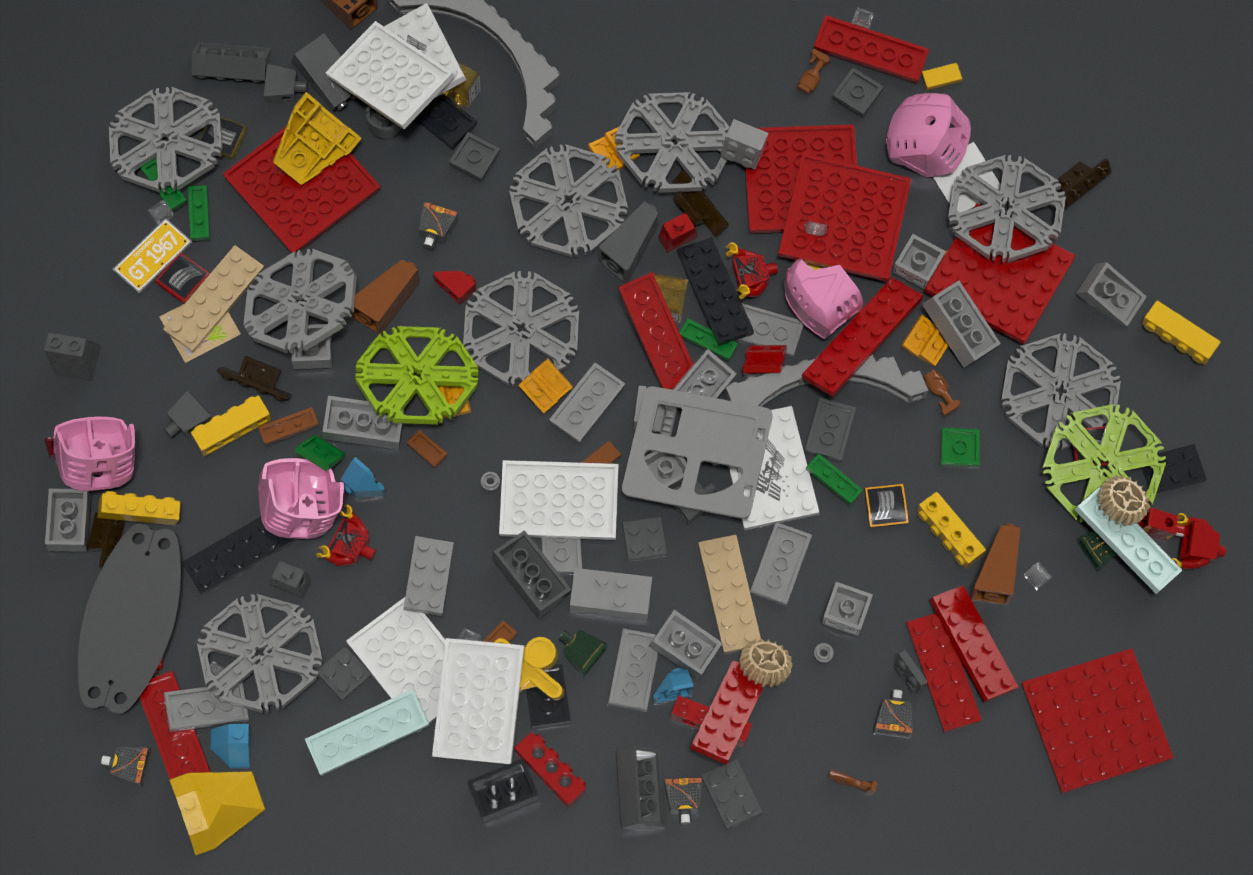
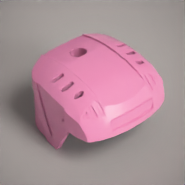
(912, 125)
(821, 296)
(88, 449)
(290, 498)

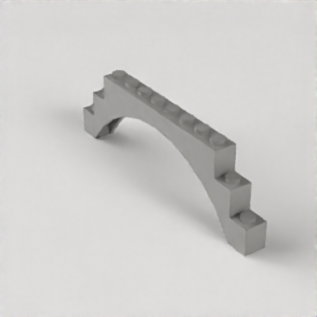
(535, 72)
(880, 374)

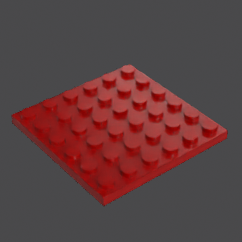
(774, 179)
(294, 210)
(860, 212)
(1006, 292)
(1097, 721)

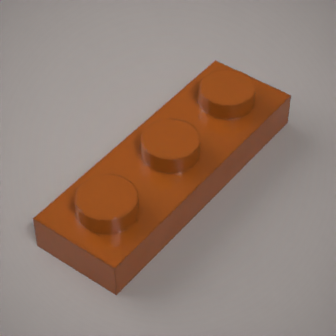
(288, 426)

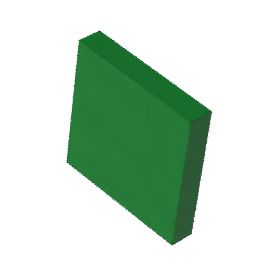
(960, 447)
(320, 452)

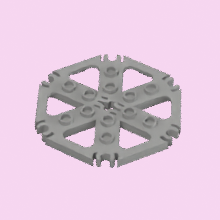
(165, 126)
(661, 141)
(565, 187)
(1020, 209)
(298, 313)
(522, 314)
(1046, 379)
(256, 639)

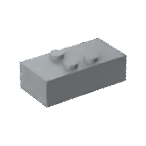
(358, 424)
(610, 594)

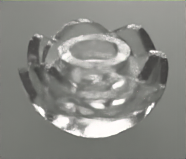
(815, 228)

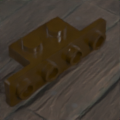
(1081, 179)
(699, 206)
(257, 375)
(105, 536)

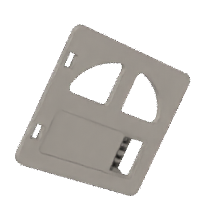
(708, 432)

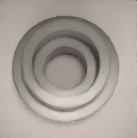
(487, 476)
(823, 647)

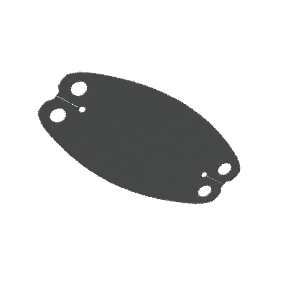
(129, 618)

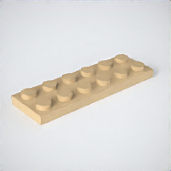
(213, 299)
(729, 593)

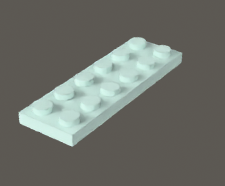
(1131, 544)
(367, 732)

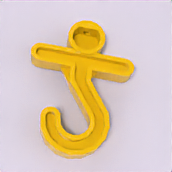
(539, 657)

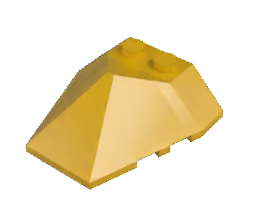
(312, 140)
(216, 805)

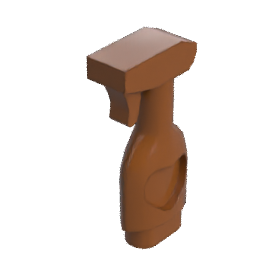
(811, 77)
(939, 387)
(848, 780)

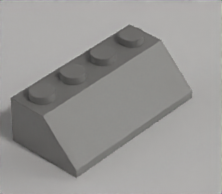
(961, 324)

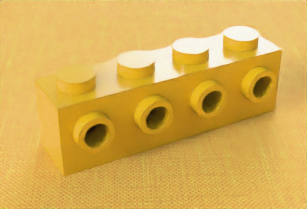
(1181, 333)
(231, 425)
(138, 509)
(951, 530)

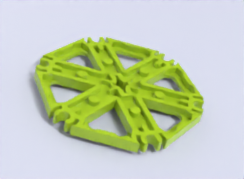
(426, 365)
(1109, 447)

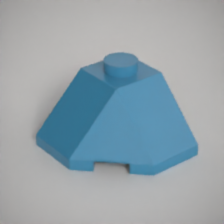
(360, 481)
(674, 684)
(232, 744)

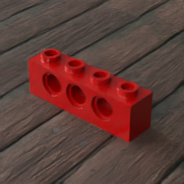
(693, 714)
(568, 795)

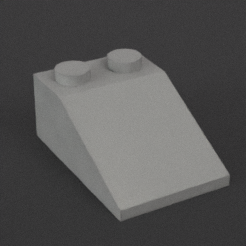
(1111, 293)

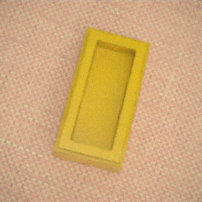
(941, 76)

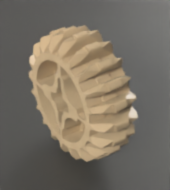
(1120, 496)
(765, 663)

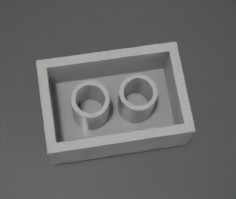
(706, 376)
(68, 520)
(685, 644)

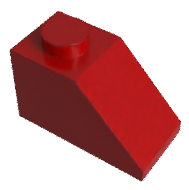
(455, 284)

